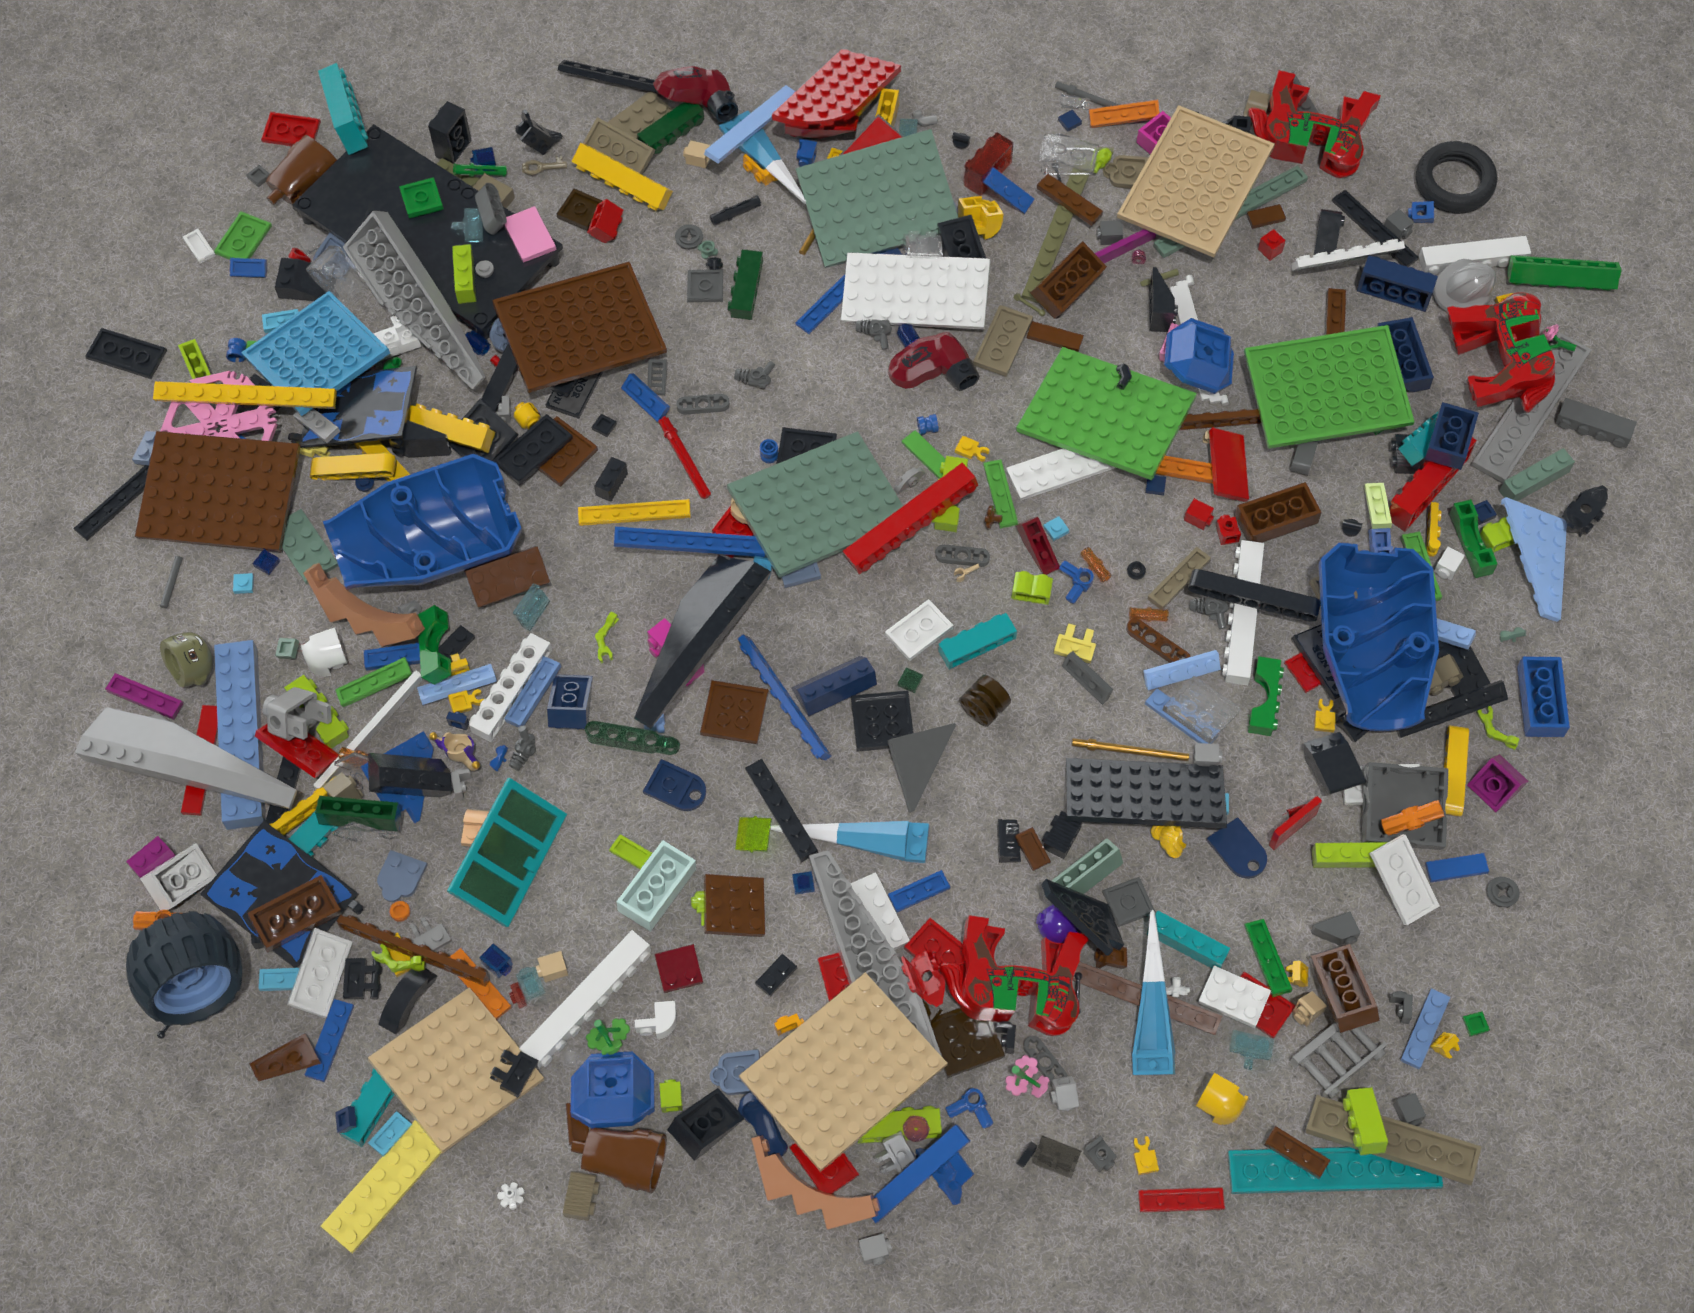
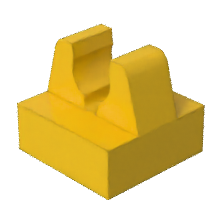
(458, 666)
(1300, 974)
(1445, 1043)

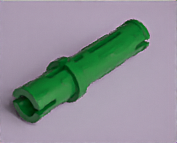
(459, 169)

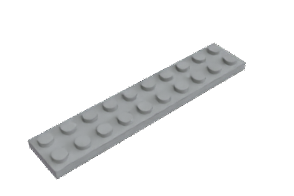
(1519, 428)

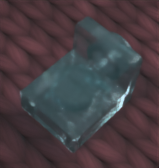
(530, 983)

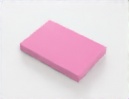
(529, 234)

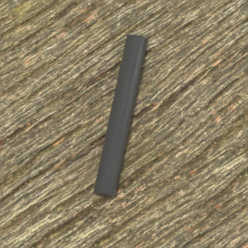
(171, 582)

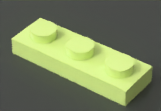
(1378, 505)

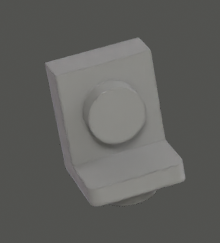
(505, 409)
(458, 778)

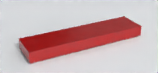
(1181, 1200)

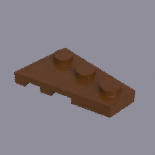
(286, 1059)

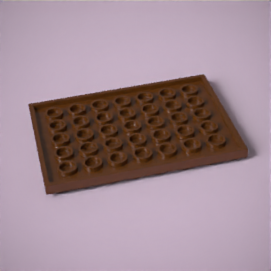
(579, 326)
(218, 491)

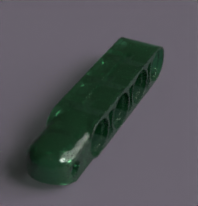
(623, 733)

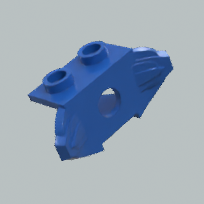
(951, 1176)

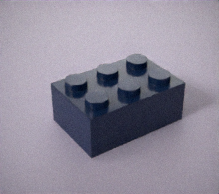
(1451, 436)

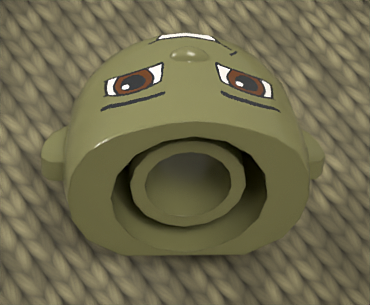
(187, 658)

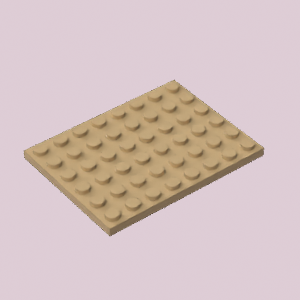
(1196, 181)
(842, 1071)

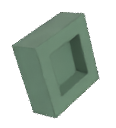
(287, 648)

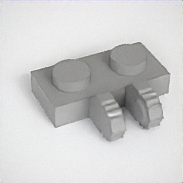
(433, 938)
(898, 1150)

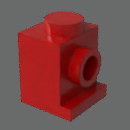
(1228, 530)

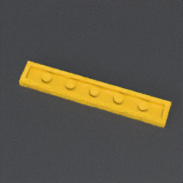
(634, 512)

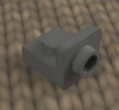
(1405, 1009)

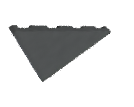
(917, 758)

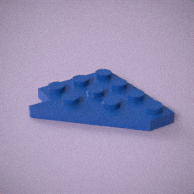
(416, 747)

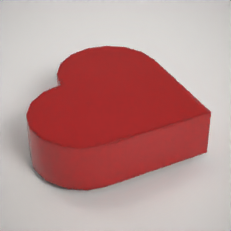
(298, 254)

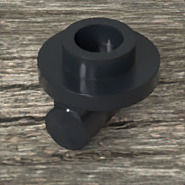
(961, 140)
(1351, 527)

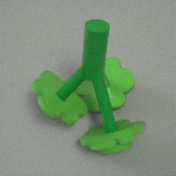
(600, 1040)

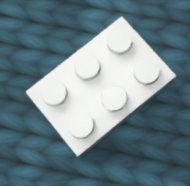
(919, 630)
(1234, 996)

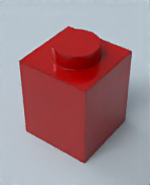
(1271, 244)
(1199, 514)

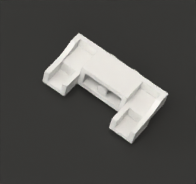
(397, 338)

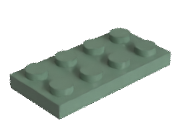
(305, 546)

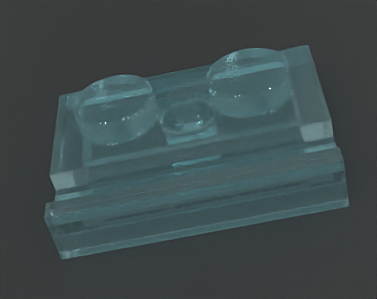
(531, 607)

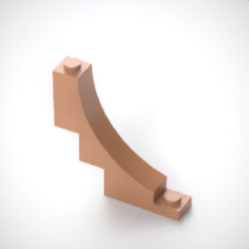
(342, 604)
(782, 1181)

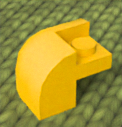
(985, 214)
(1222, 1100)

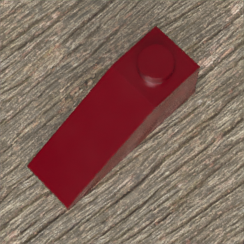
(1038, 545)

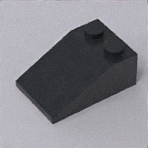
(960, 238)
(295, 282)
(1161, 304)
(420, 442)
(1333, 762)
(705, 1123)

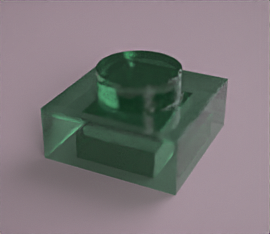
(910, 680)

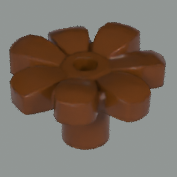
(992, 517)

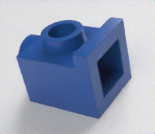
(806, 152)
(1426, 208)

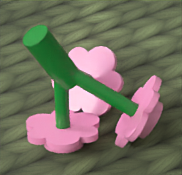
(1550, 334)
(1023, 1074)

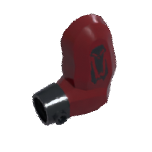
(699, 87)
(930, 358)

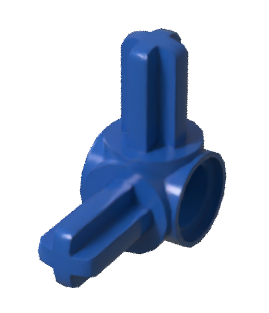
(1076, 574)
(979, 1108)

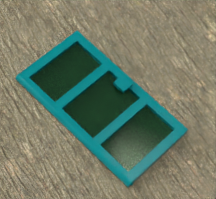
(507, 852)

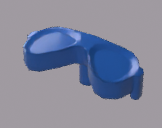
(496, 762)

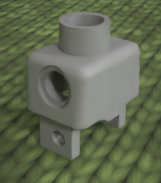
(288, 720)

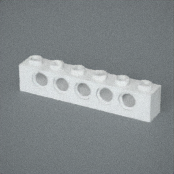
(489, 728)

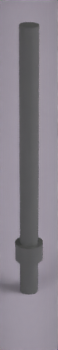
(1072, 90)

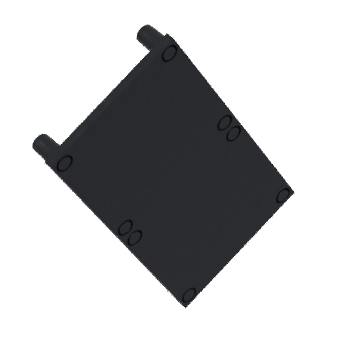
(373, 180)

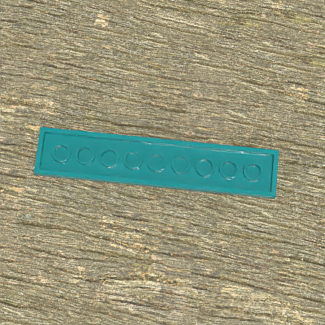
(1347, 1171)

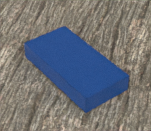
(248, 267)

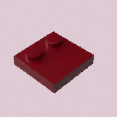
(678, 968)

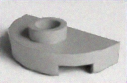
(910, 479)

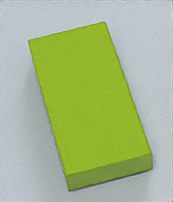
(630, 851)

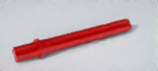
(697, 480)

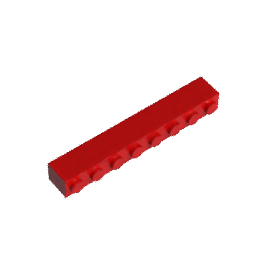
(911, 518)

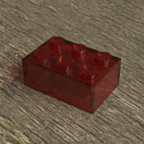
(995, 154)

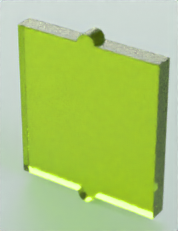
(753, 834)

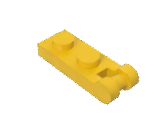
(1433, 529)

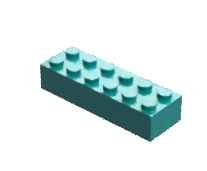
(343, 108)

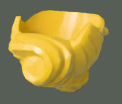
(1170, 839)

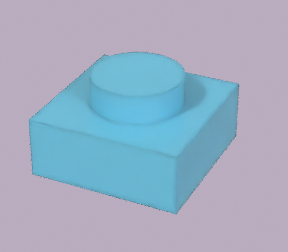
(1056, 528)
(243, 583)

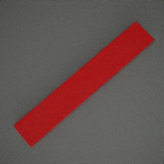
(208, 730)

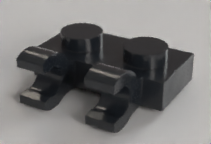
(518, 1074)

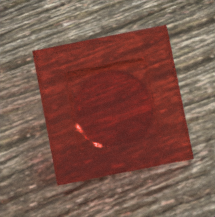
(517, 996)

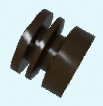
(985, 700)

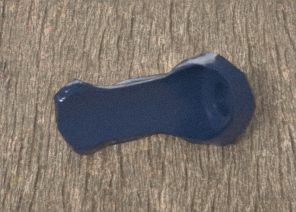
(763, 1123)

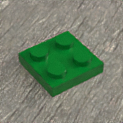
(421, 197)

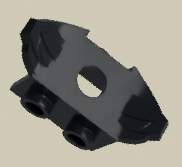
(536, 135)
(1596, 500)

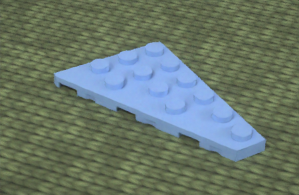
(1543, 553)

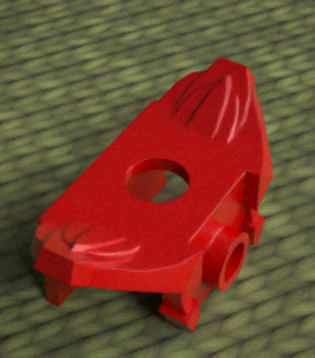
(932, 990)

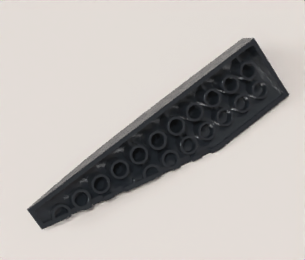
(698, 628)

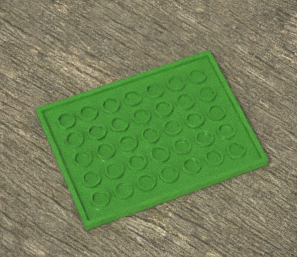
(1328, 386)
(1091, 416)

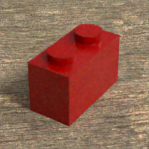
(605, 221)

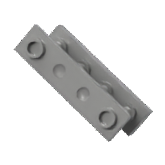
(1318, 1045)

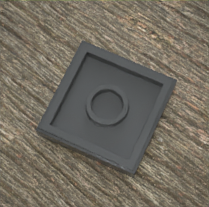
(705, 286)
(1128, 901)

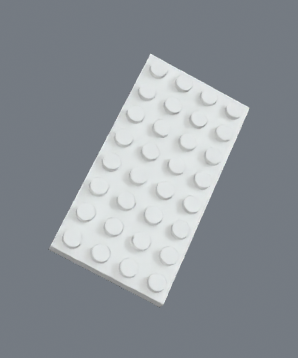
(916, 290)

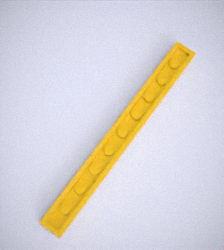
(244, 394)

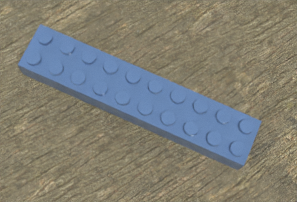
(237, 723)

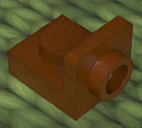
(1116, 959)

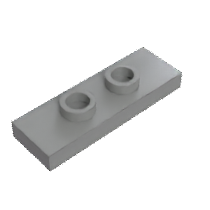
(318, 424)

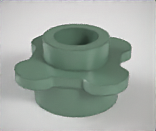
(707, 245)

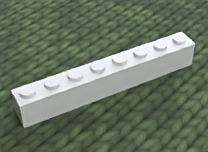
(1242, 618)
(586, 999)

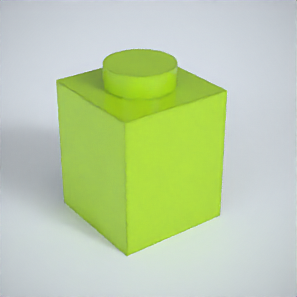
(671, 1096)

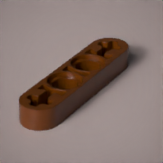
(1160, 641)

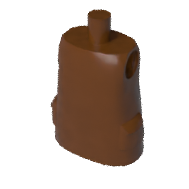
(299, 170)
(627, 1157)

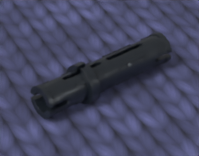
(732, 211)

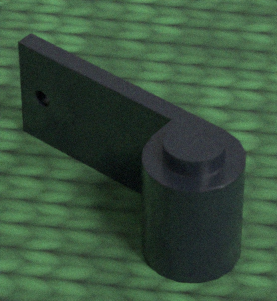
(1328, 231)

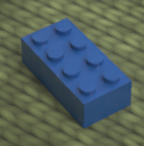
(1543, 697)

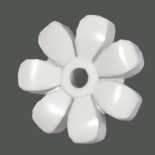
(1176, 988)
(511, 1195)

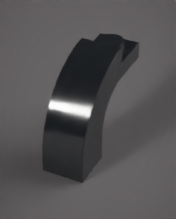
(403, 998)

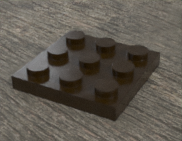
(965, 1042)

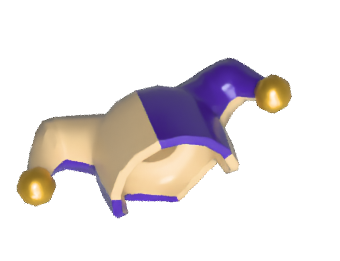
(457, 748)

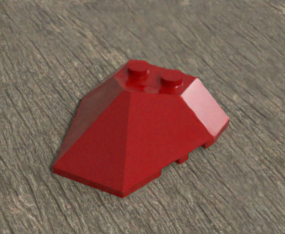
(818, 132)

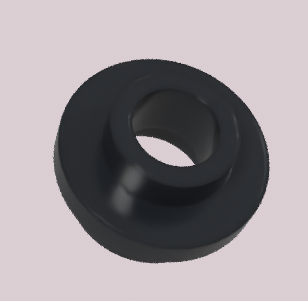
(714, 263)
(1136, 565)

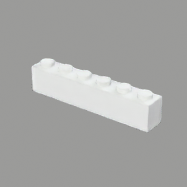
(1489, 252)

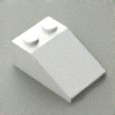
(178, 877)

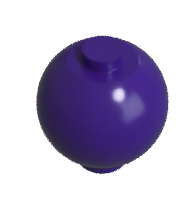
(1054, 924)

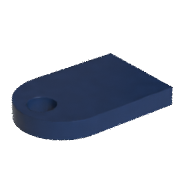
(674, 786)
(1238, 848)

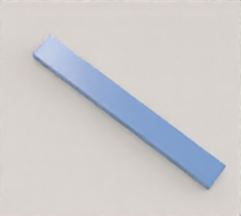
(748, 126)

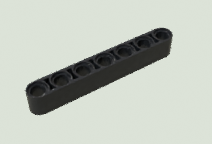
(1254, 595)

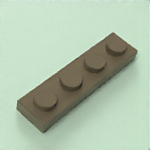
(1178, 578)

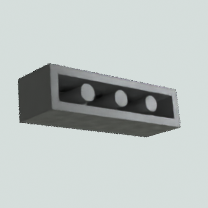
(1595, 423)

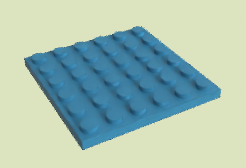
(316, 348)

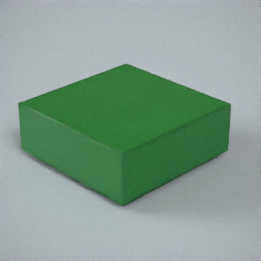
(1476, 1024)

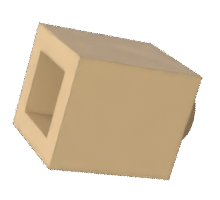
(695, 154)
(551, 967)

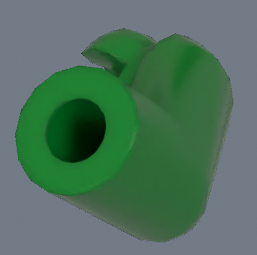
(393, 363)

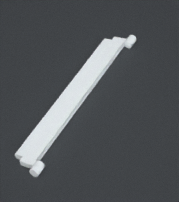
(1186, 311)

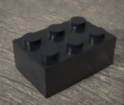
(449, 132)

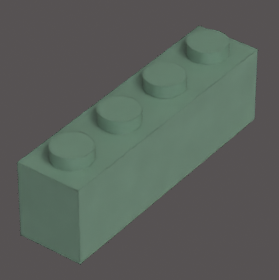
(1537, 475)
(1091, 867)

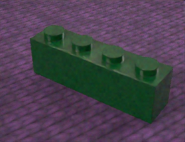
(672, 126)
(746, 284)
(371, 813)

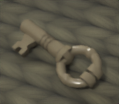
(543, 166)

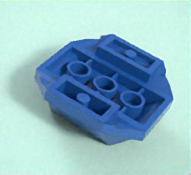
(1200, 355)
(623, 1104)

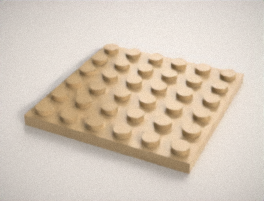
(445, 1069)

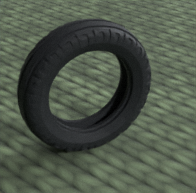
(1464, 153)

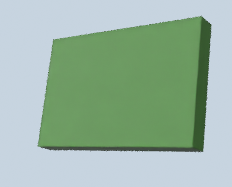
(243, 237)

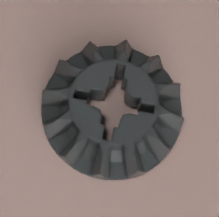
(682, 234)
(1503, 883)

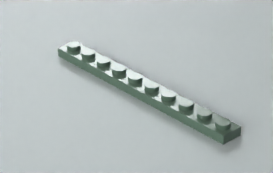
(1255, 199)

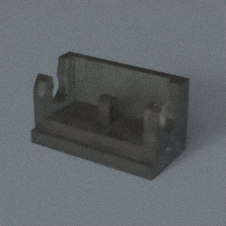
(1056, 1157)

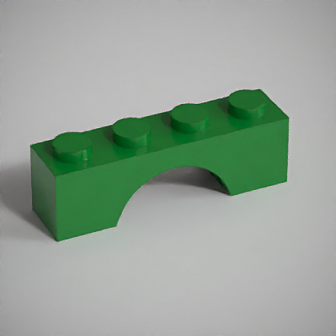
(1466, 525)
(433, 665)
(1267, 674)

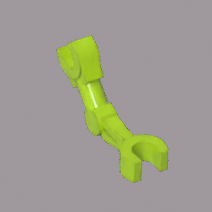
(611, 621)
(1510, 741)
(415, 963)

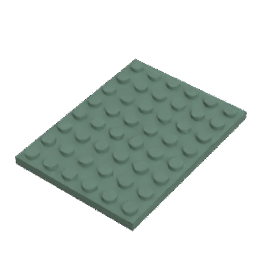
(876, 196)
(815, 503)

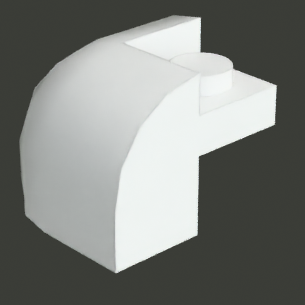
(323, 653)

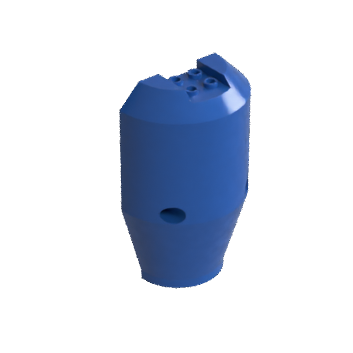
(425, 526)
(1383, 633)

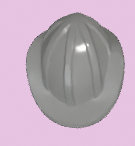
(1464, 284)

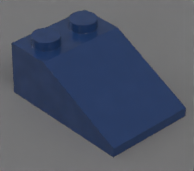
(569, 701)

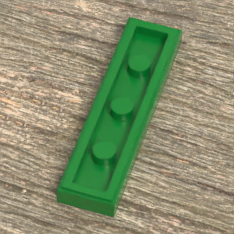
(1268, 958)

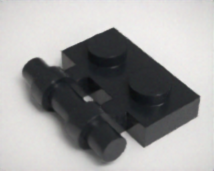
(355, 979)

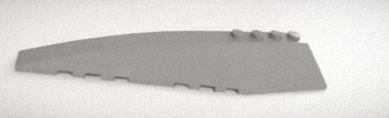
(410, 293)
(176, 755)
(864, 945)

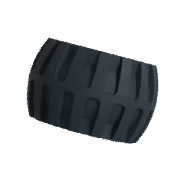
(184, 968)

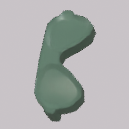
(1506, 635)

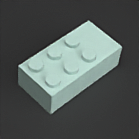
(656, 885)

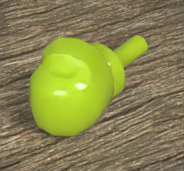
(1103, 157)
(697, 903)

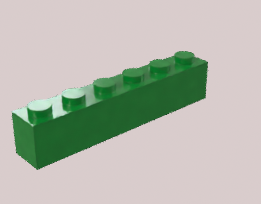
(1564, 272)

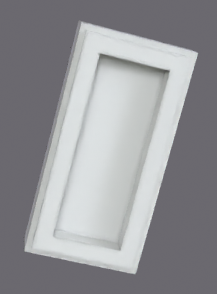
(199, 246)

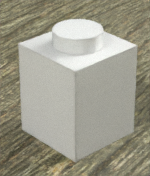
(1449, 563)

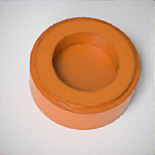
(399, 911)

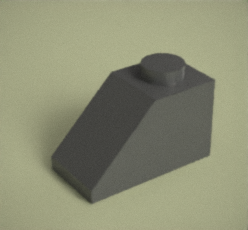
(1338, 929)

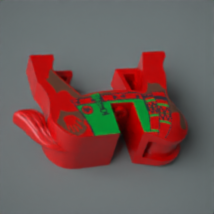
(1294, 129)
(1524, 352)
(992, 990)

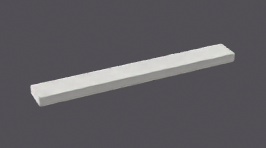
(374, 725)

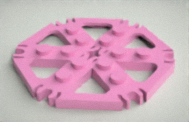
(235, 423)

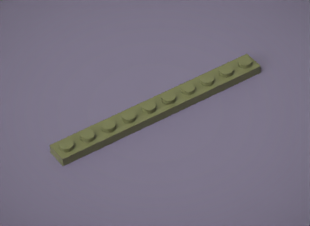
(1053, 239)

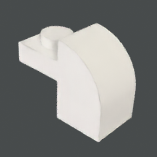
(662, 1024)

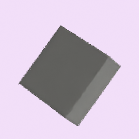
(258, 176)

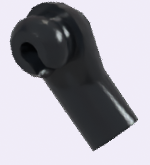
(1126, 376)

